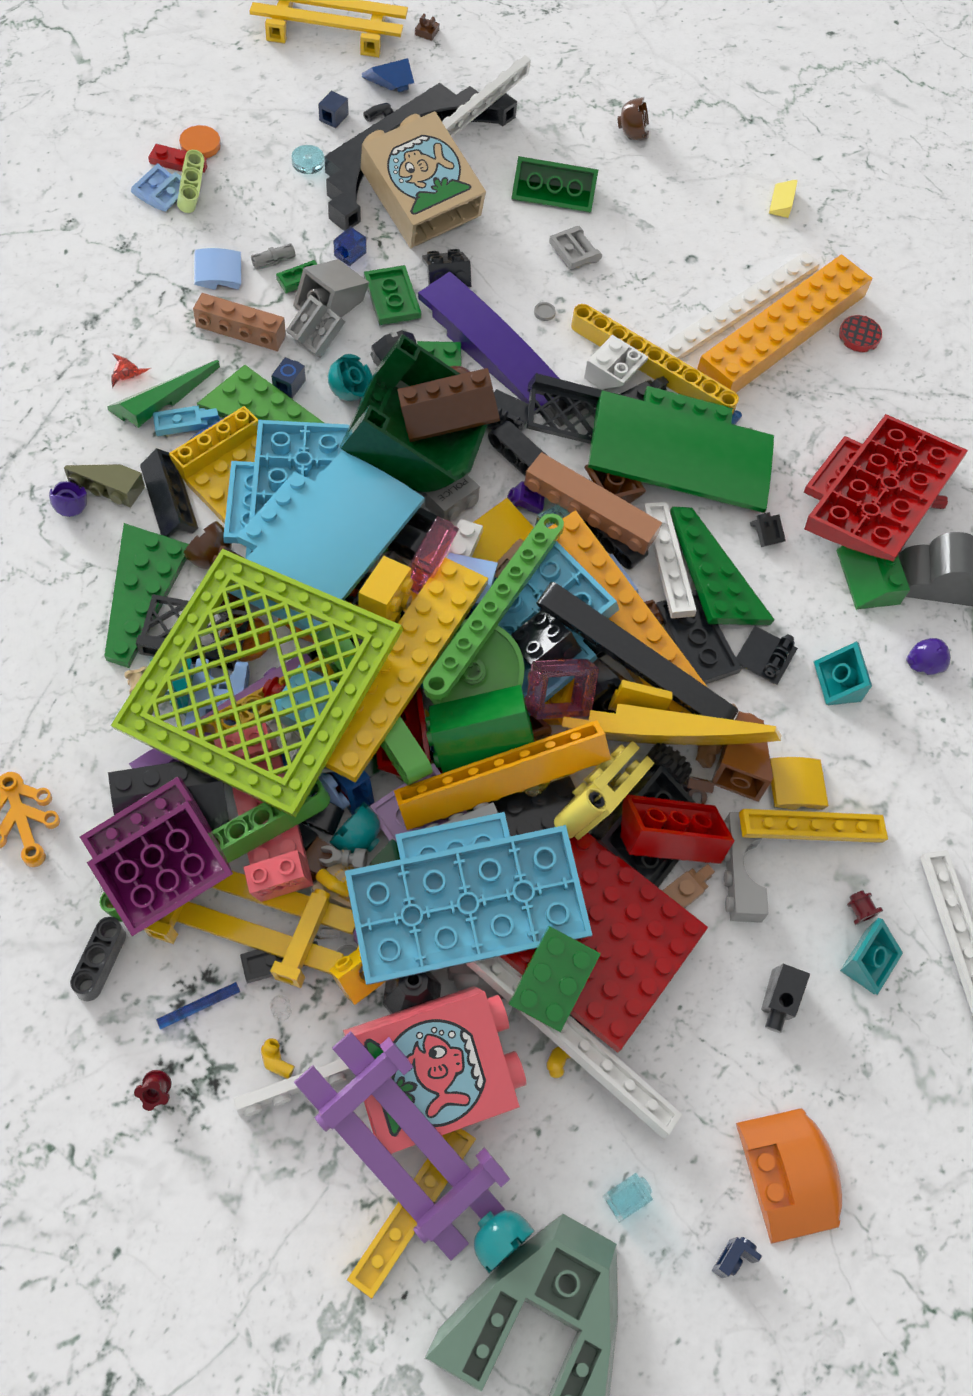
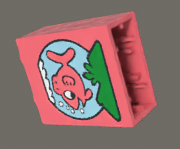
(455, 1061)

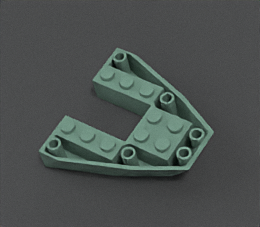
(564, 1274)

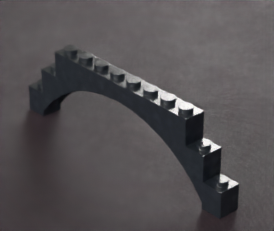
(344, 162)

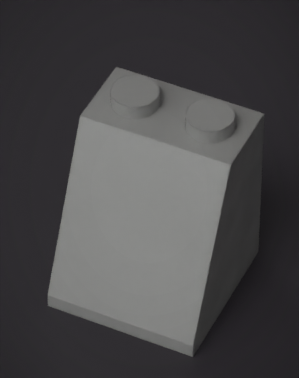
(333, 286)

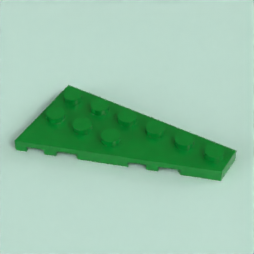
(145, 567)
(718, 582)

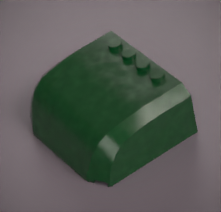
(380, 432)

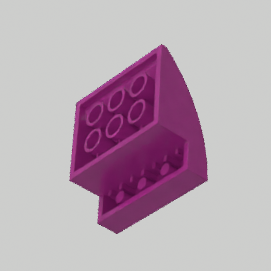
(155, 855)

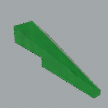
(142, 405)

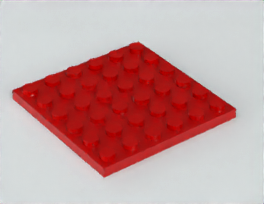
(639, 937)

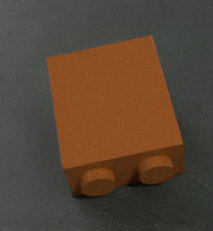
(744, 767)

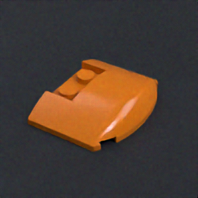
(792, 1174)

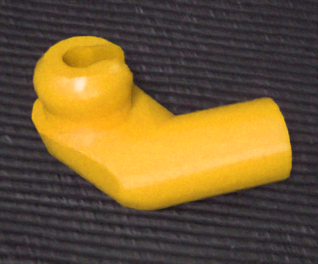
(272, 1059)
(556, 1062)

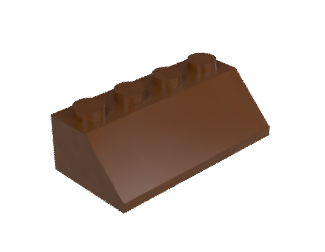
(448, 405)

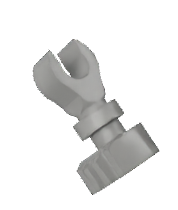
(358, 858)

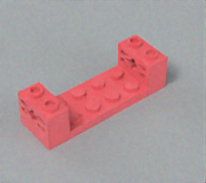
(280, 863)

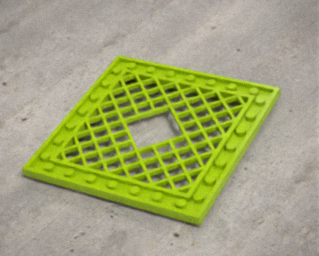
(292, 790)

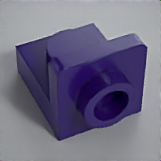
(524, 497)

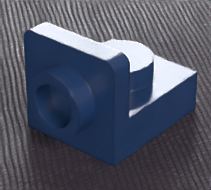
(730, 1260)

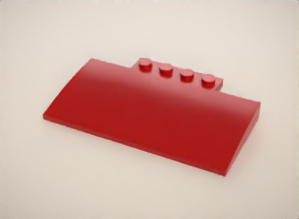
(881, 488)

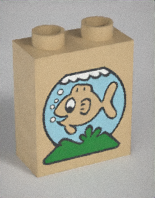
(421, 178)

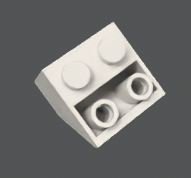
(613, 364)

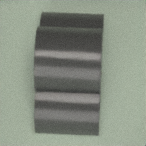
(941, 569)

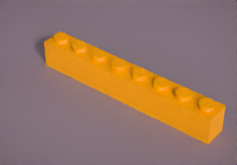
(502, 775)

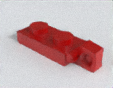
(169, 157)

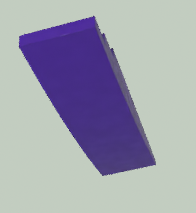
(484, 335)

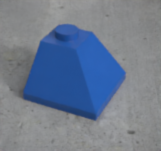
(391, 75)

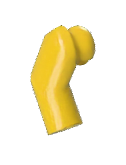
(332, 883)

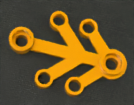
(20, 812)

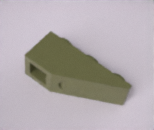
(110, 481)

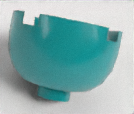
(349, 378)
(358, 831)
(500, 1237)

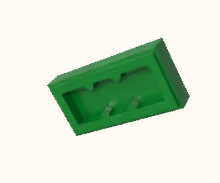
(290, 278)

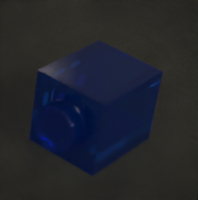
(349, 246)

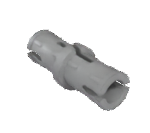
(273, 255)

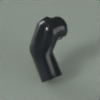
(376, 110)

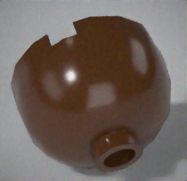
(634, 119)
(203, 548)

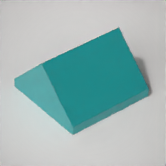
(843, 675)
(873, 957)

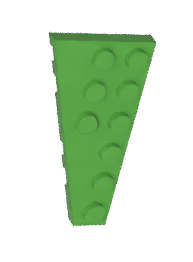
(258, 396)

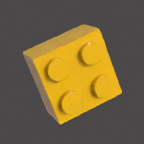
(387, 590)

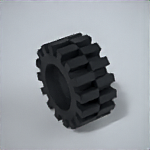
(671, 760)

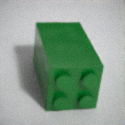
(478, 727)

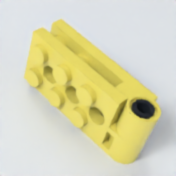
(595, 798)

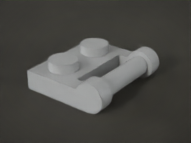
(570, 250)

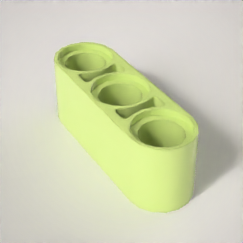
(190, 181)

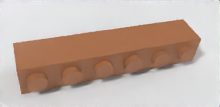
(592, 503)

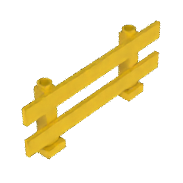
(369, 42)
(294, 950)

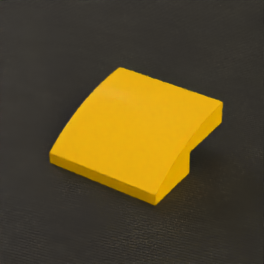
(640, 695)
(798, 783)

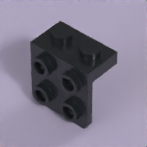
(441, 263)
(545, 639)

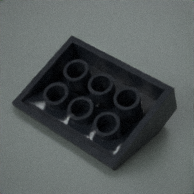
(134, 784)
(654, 784)

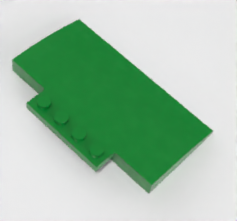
(682, 447)

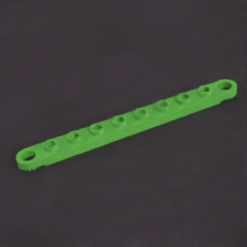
(493, 607)

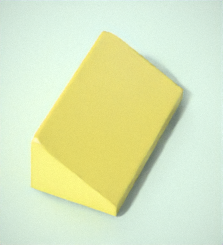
(783, 198)

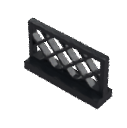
(573, 395)
(149, 645)

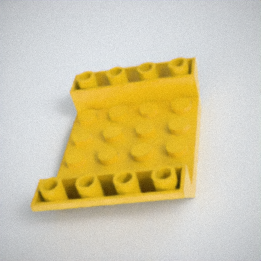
(207, 457)

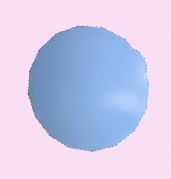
(330, 785)

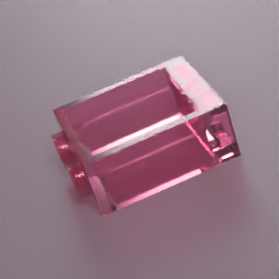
(431, 552)
(582, 694)

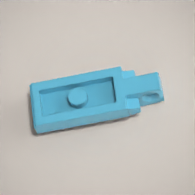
(184, 420)

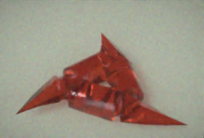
(122, 363)

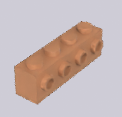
(239, 321)

